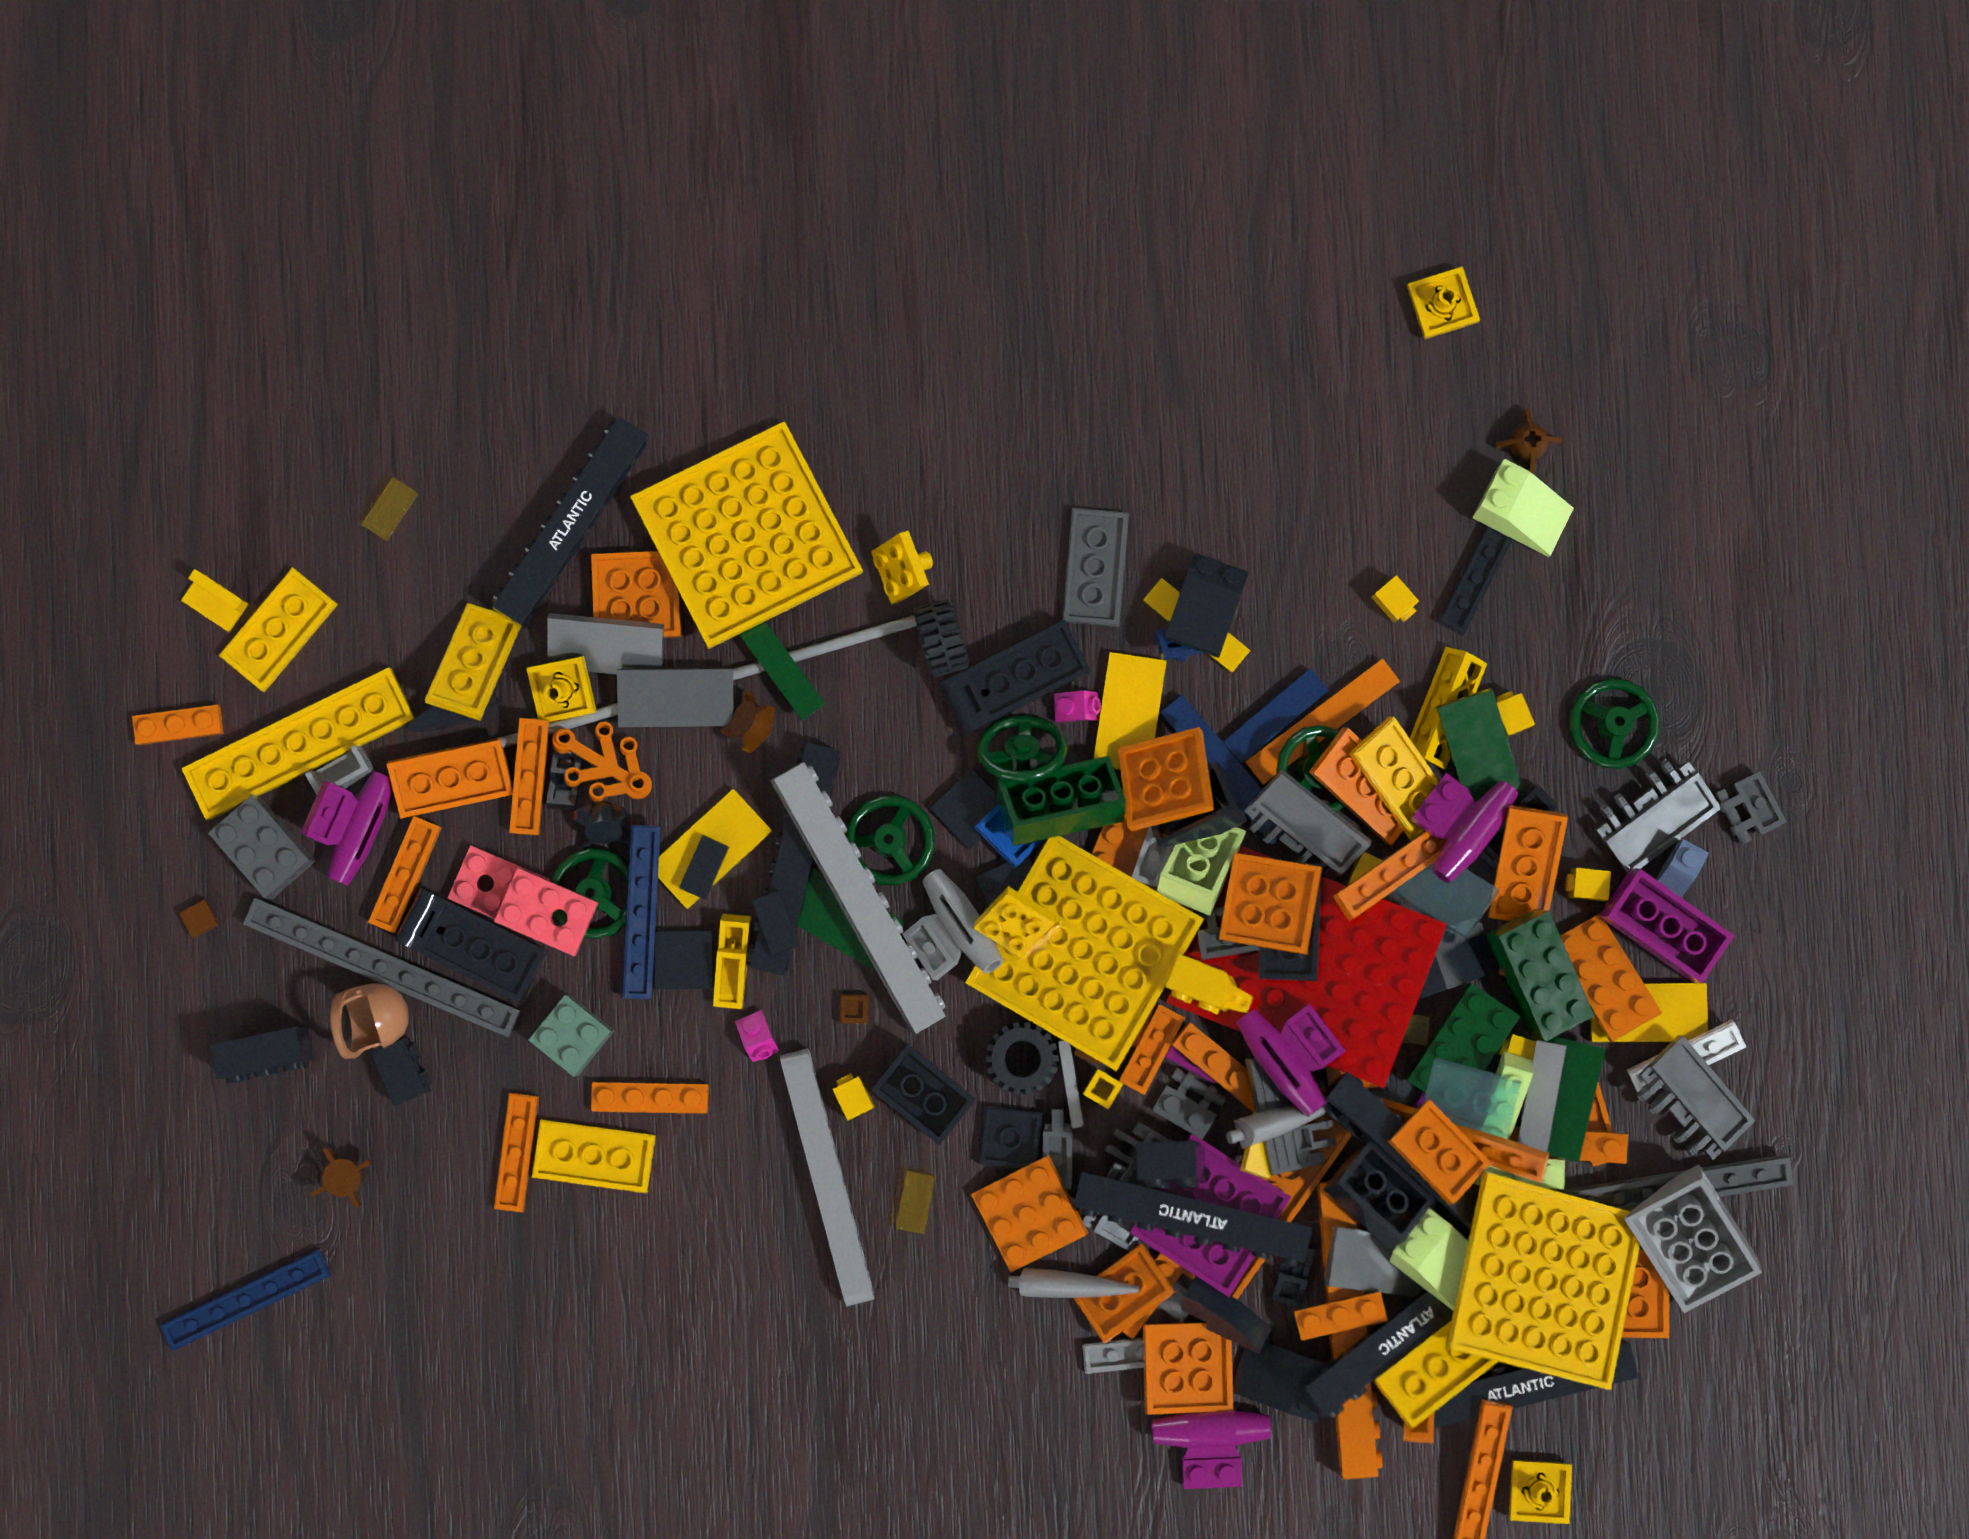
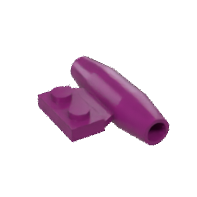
(348, 823)
(1466, 825)
(1290, 1055)
(1211, 1444)

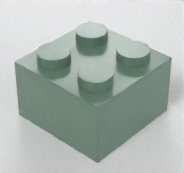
(571, 1035)

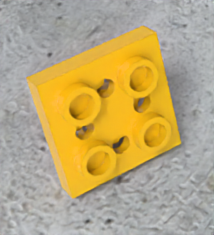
(1451, 287)
(901, 567)
(551, 692)
(1018, 916)
(1543, 1492)

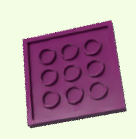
(1226, 1187)

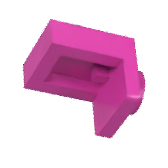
(1076, 706)
(756, 1036)

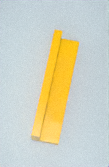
(1447, 683)

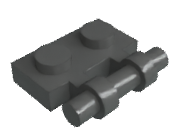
(1758, 804)
(1209, 941)
(1184, 1111)

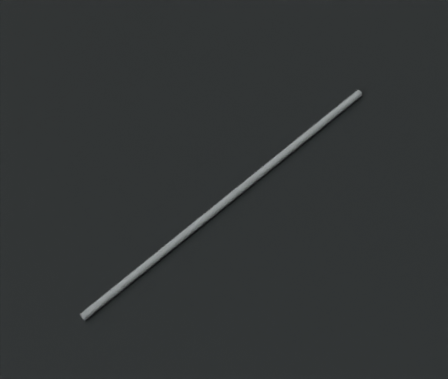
(744, 671)

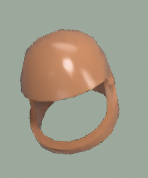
(376, 1017)

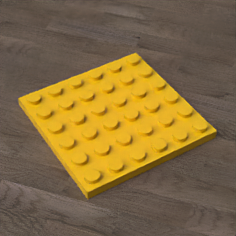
(746, 535)
(1100, 961)
(1545, 1282)

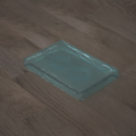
(1457, 903)
(1473, 1097)

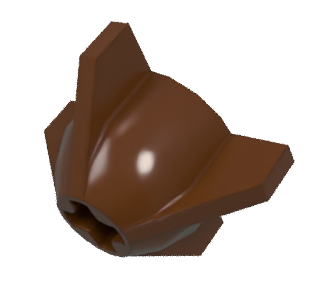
(1529, 441)
(750, 723)
(342, 1177)

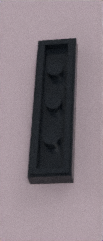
(1475, 581)

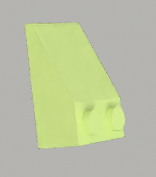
(1523, 508)
(1199, 870)
(1433, 1257)

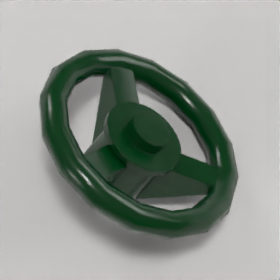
(1614, 723)
(1021, 756)
(1309, 757)
(891, 839)
(594, 888)

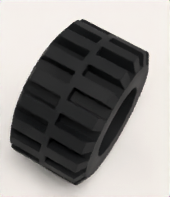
(941, 638)
(1047, 1058)

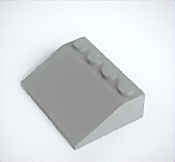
(1693, 1240)

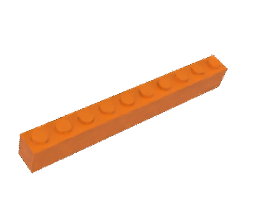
(1356, 1423)

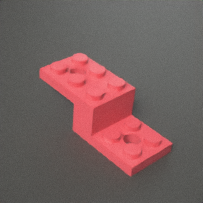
(523, 900)

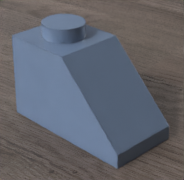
(1682, 866)

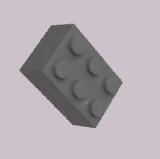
(262, 847)

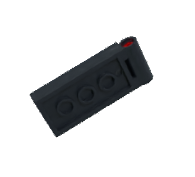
(1015, 677)
(471, 945)

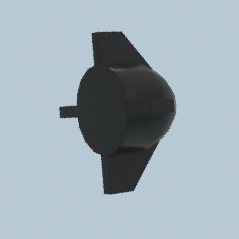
(602, 823)

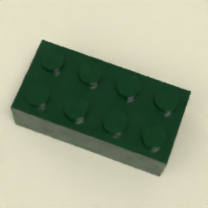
(1063, 803)
(1540, 974)
(1465, 1036)

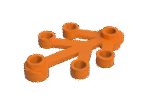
(604, 766)

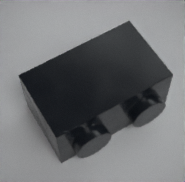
(402, 1071)

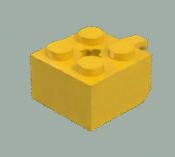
(1207, 985)

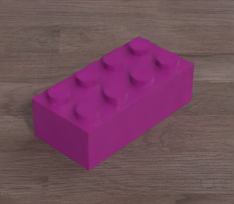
(1666, 925)

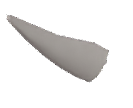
(1268, 1124)
(1065, 1284)

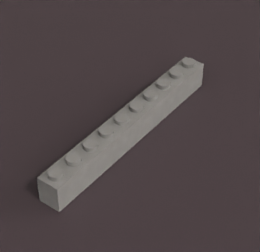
(858, 897)

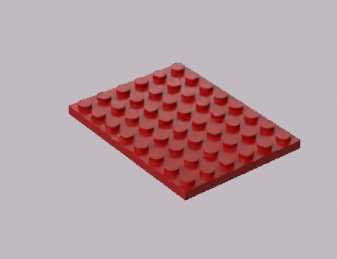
(1365, 981)

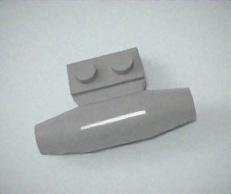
(950, 931)

